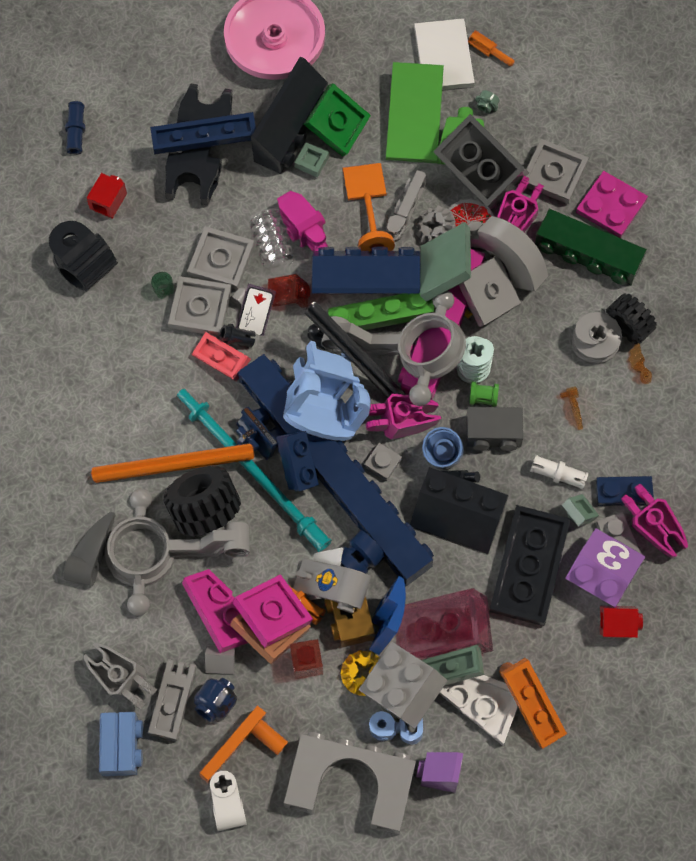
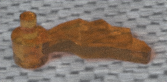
(637, 363)
(572, 393)

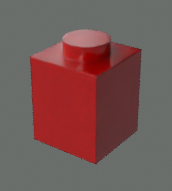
(107, 195)
(620, 621)

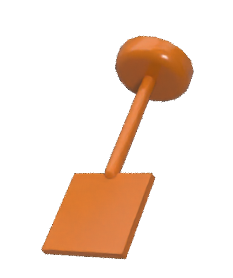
(365, 183)

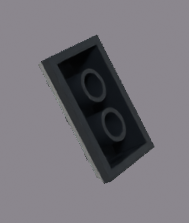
(458, 510)

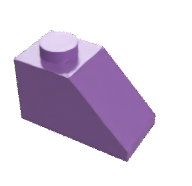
(440, 770)

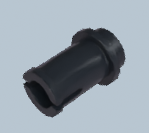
(239, 336)

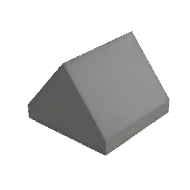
(219, 662)

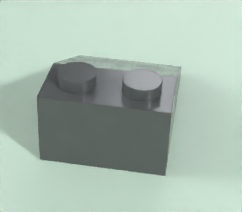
(480, 162)

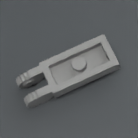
(405, 208)

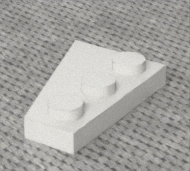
(485, 703)

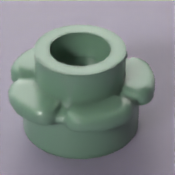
(487, 101)

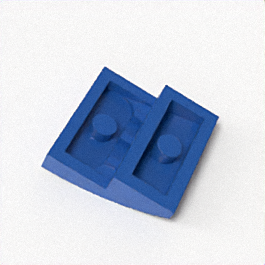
(389, 615)

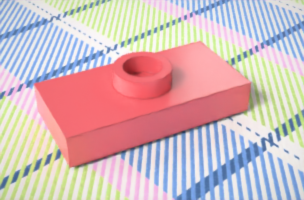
(220, 356)

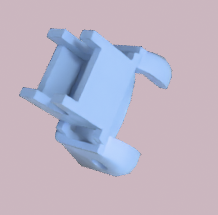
(315, 395)

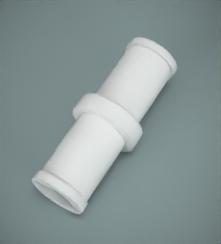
(559, 472)

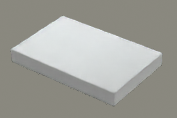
(446, 45)

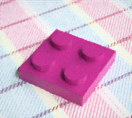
(611, 204)
(272, 610)

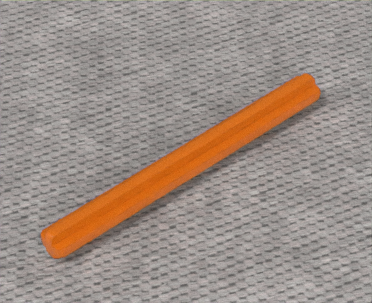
(172, 463)

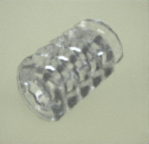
(271, 240)

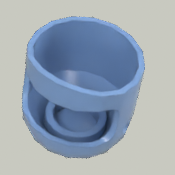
(449, 450)

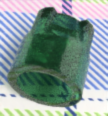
(159, 279)

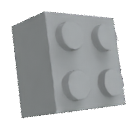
(403, 684)

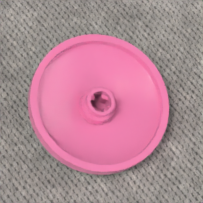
(272, 35)

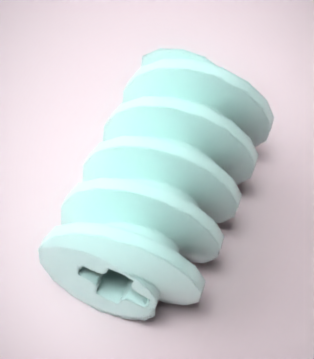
(476, 360)

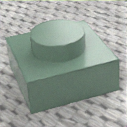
(311, 159)
(580, 510)

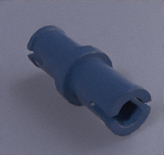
(75, 127)

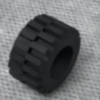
(202, 500)

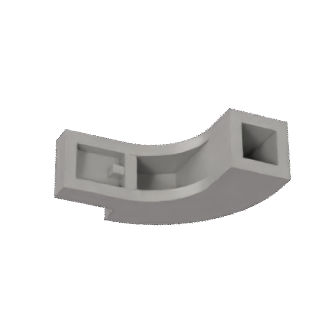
(514, 248)

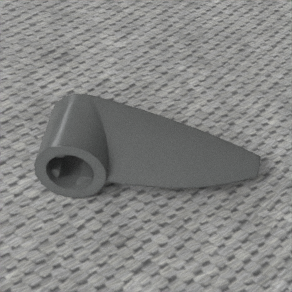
(86, 560)

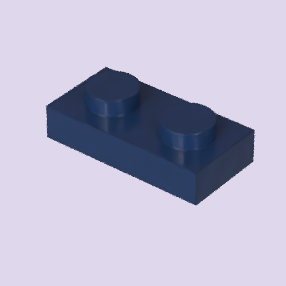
(612, 489)

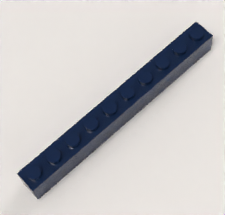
(343, 477)

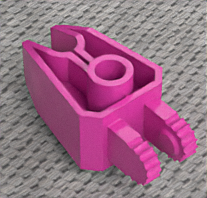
(518, 208)
(302, 220)
(402, 417)
(656, 522)

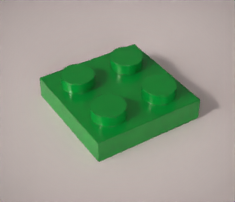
(337, 119)

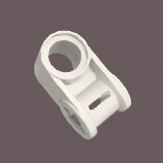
(228, 805)

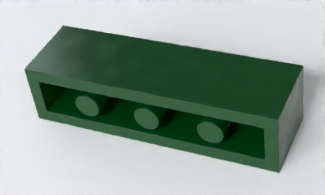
(589, 247)

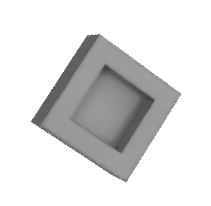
(382, 461)

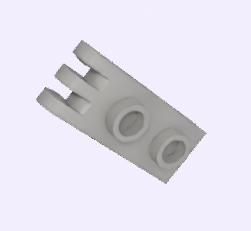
(172, 701)

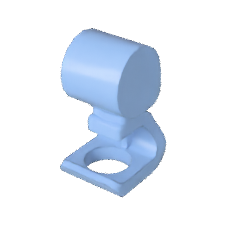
(384, 728)

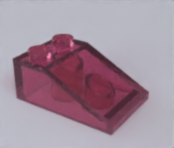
(446, 624)

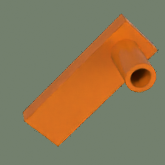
(532, 702)
(252, 725)

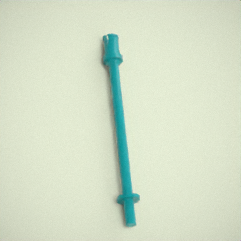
(305, 525)

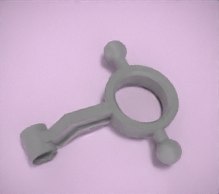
(401, 345)
(232, 541)

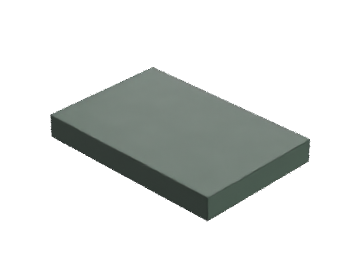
(445, 262)

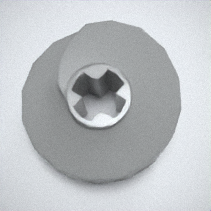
(596, 350)

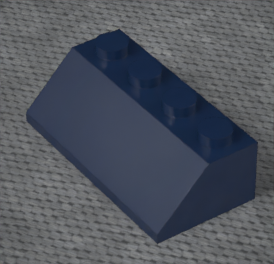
(366, 270)

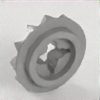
(438, 214)

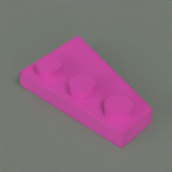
(215, 608)

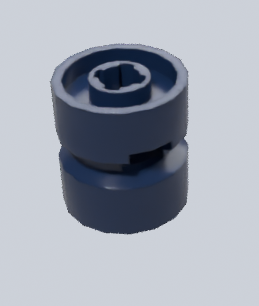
(365, 550)

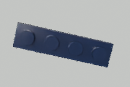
(203, 133)

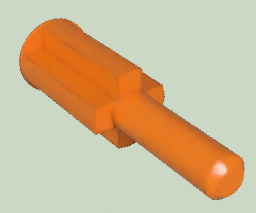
(488, 47)

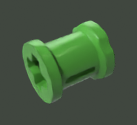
(484, 394)

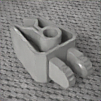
(120, 675)

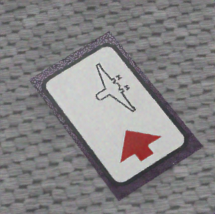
(256, 309)

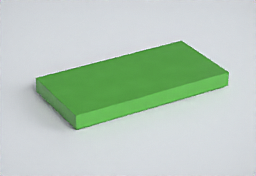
(414, 112)

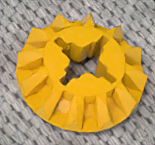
(350, 671)

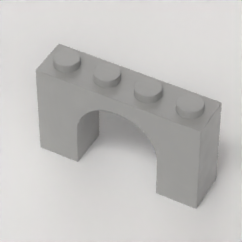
(318, 756)

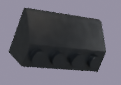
(283, 123)

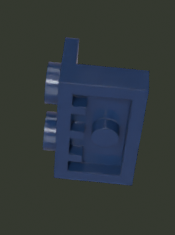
(297, 461)

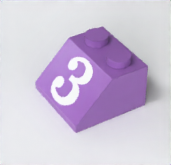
(605, 567)

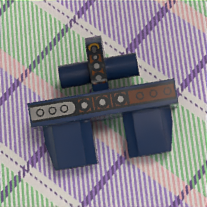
(254, 432)

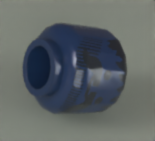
(215, 699)

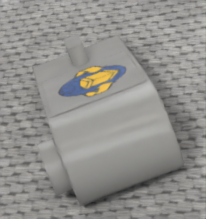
(333, 583)

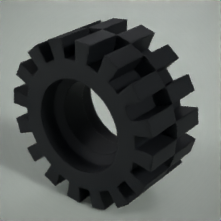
(632, 318)

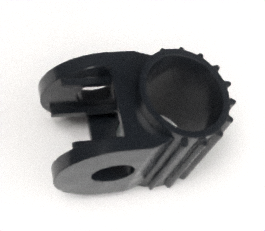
(81, 257)

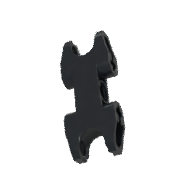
(196, 164)

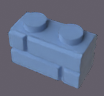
(119, 744)

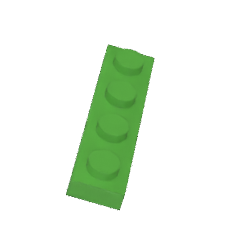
(384, 310)

